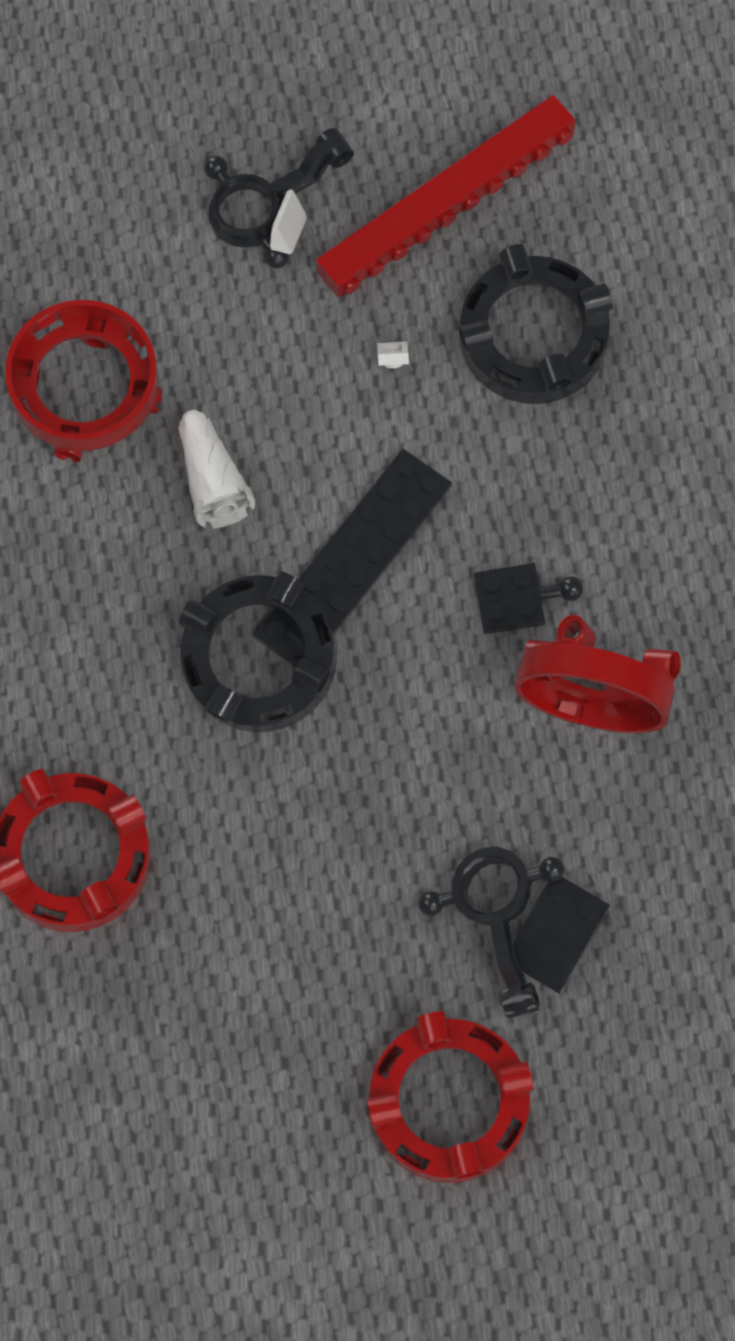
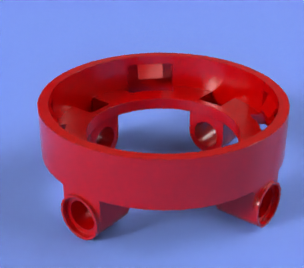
(98, 327)
(635, 693)
(99, 901)
(463, 1160)

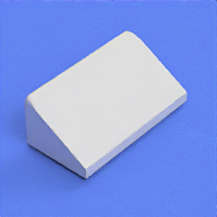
(287, 224)

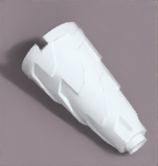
(214, 481)

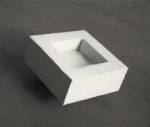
(392, 354)

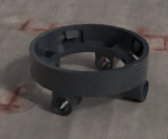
(555, 375)
(310, 679)

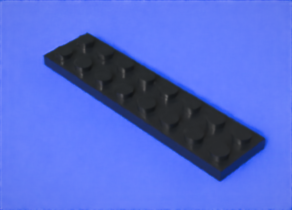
(360, 551)

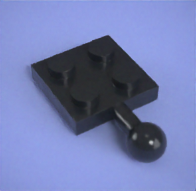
(512, 597)

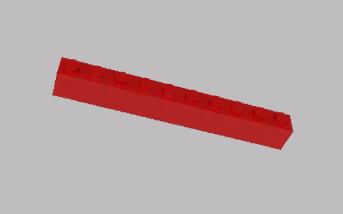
(446, 196)

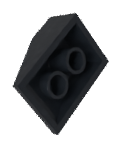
(558, 932)

